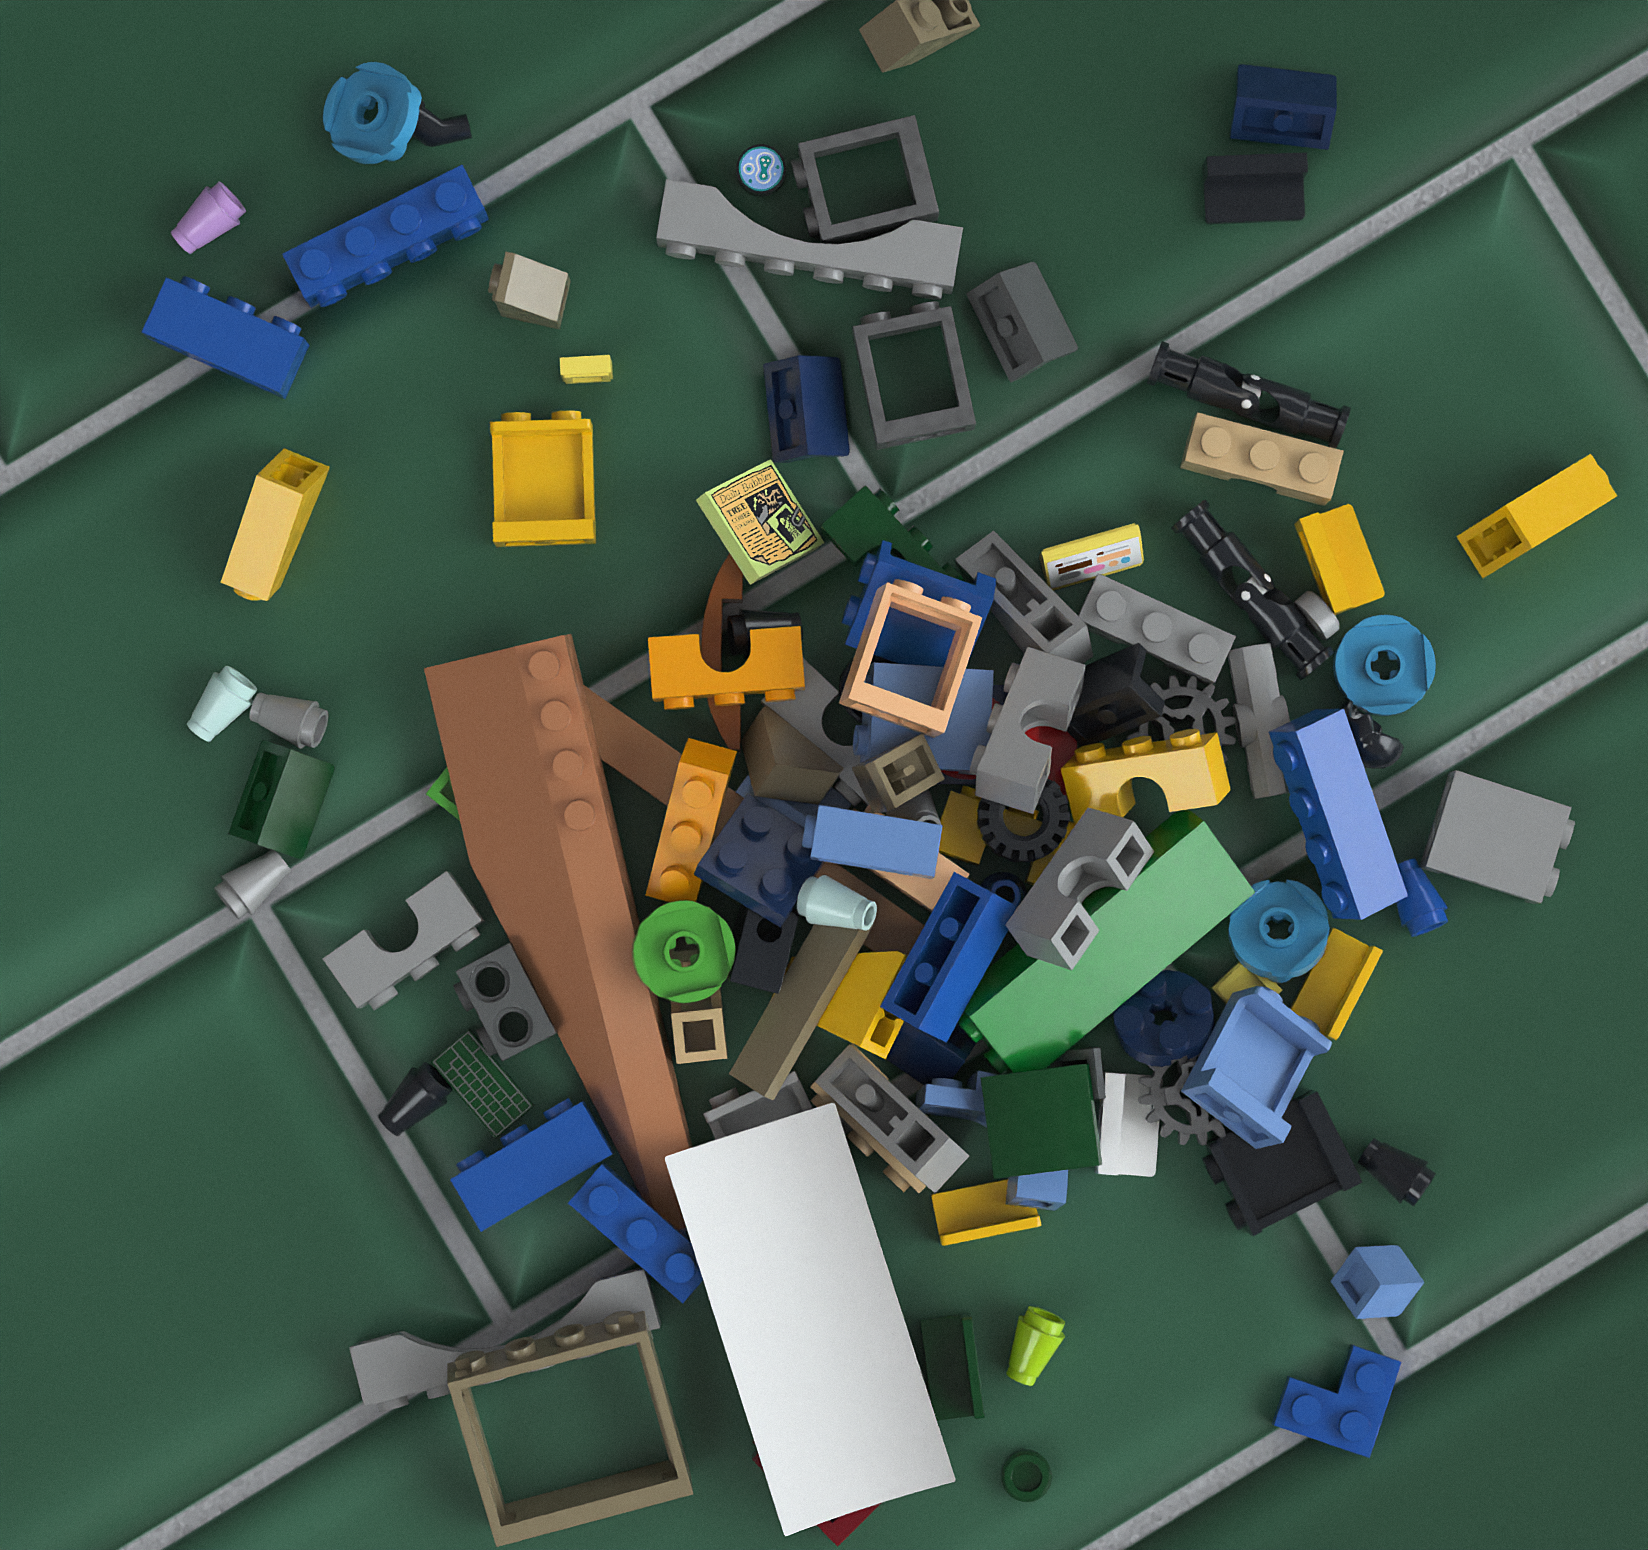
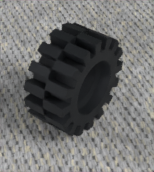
(1030, 847)

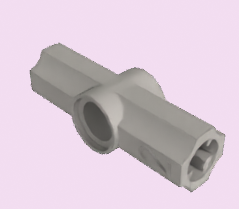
(1257, 712)

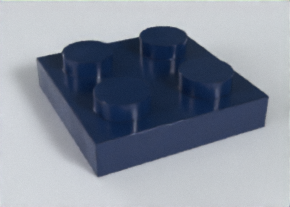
(759, 860)

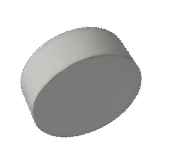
(1318, 614)

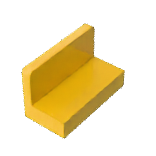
(1339, 559)
(1336, 983)
(979, 1213)

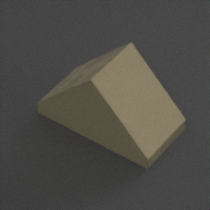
(786, 762)
(898, 774)

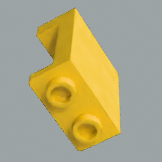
(543, 480)

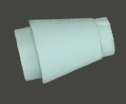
(221, 703)
(833, 904)

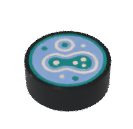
(761, 170)

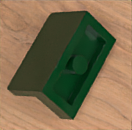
(282, 799)
(952, 1366)

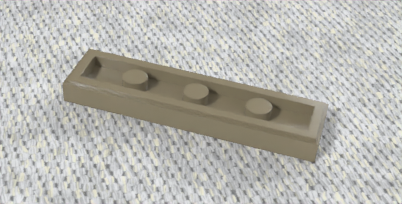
(797, 1007)

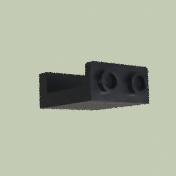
(1282, 1177)

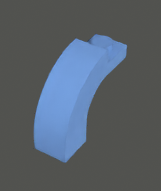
(948, 1099)

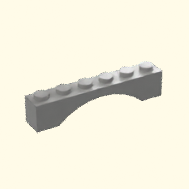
(705, 222)
(405, 1364)

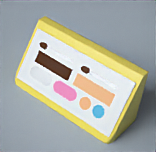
(1094, 554)

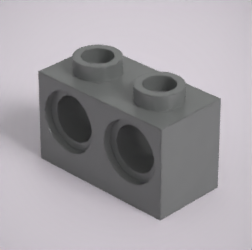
(515, 997)

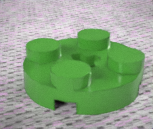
(698, 926)

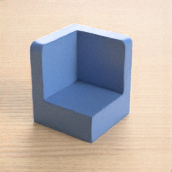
(1377, 1281)

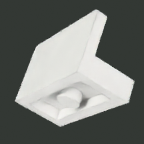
(1124, 1135)

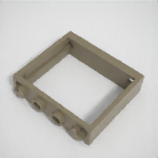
(586, 1500)

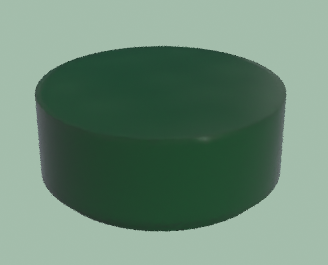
(1026, 1475)

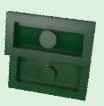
(1041, 1121)

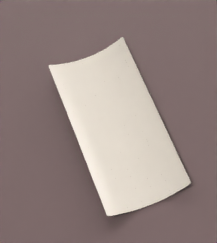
(809, 1318)

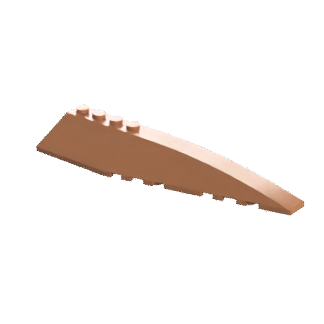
(560, 884)

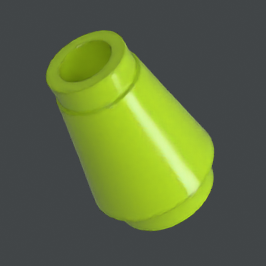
(1034, 1344)

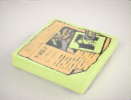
(760, 521)

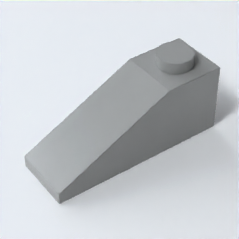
(1025, 603)
(892, 1119)

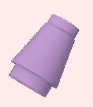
(208, 218)

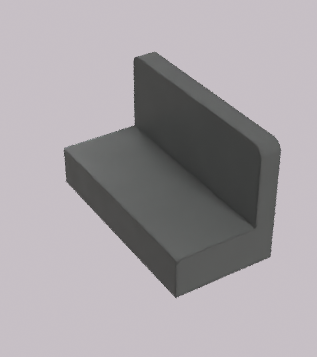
(1021, 320)

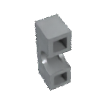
(1165, 632)
(1039, 694)
(806, 716)
(1095, 855)
(444, 920)

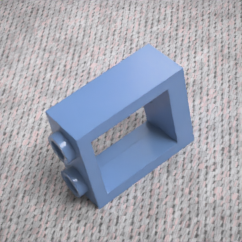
(873, 841)

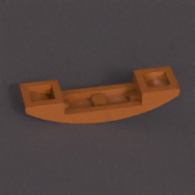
(726, 589)

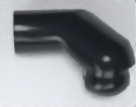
(436, 131)

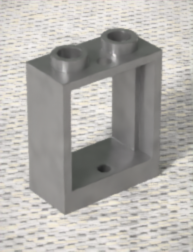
(916, 170)
(925, 425)

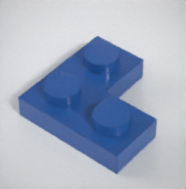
(1343, 1417)

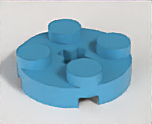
(390, 130)
(1403, 644)
(1279, 958)

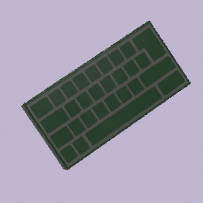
(482, 1084)

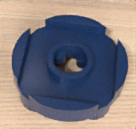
(1159, 1044)

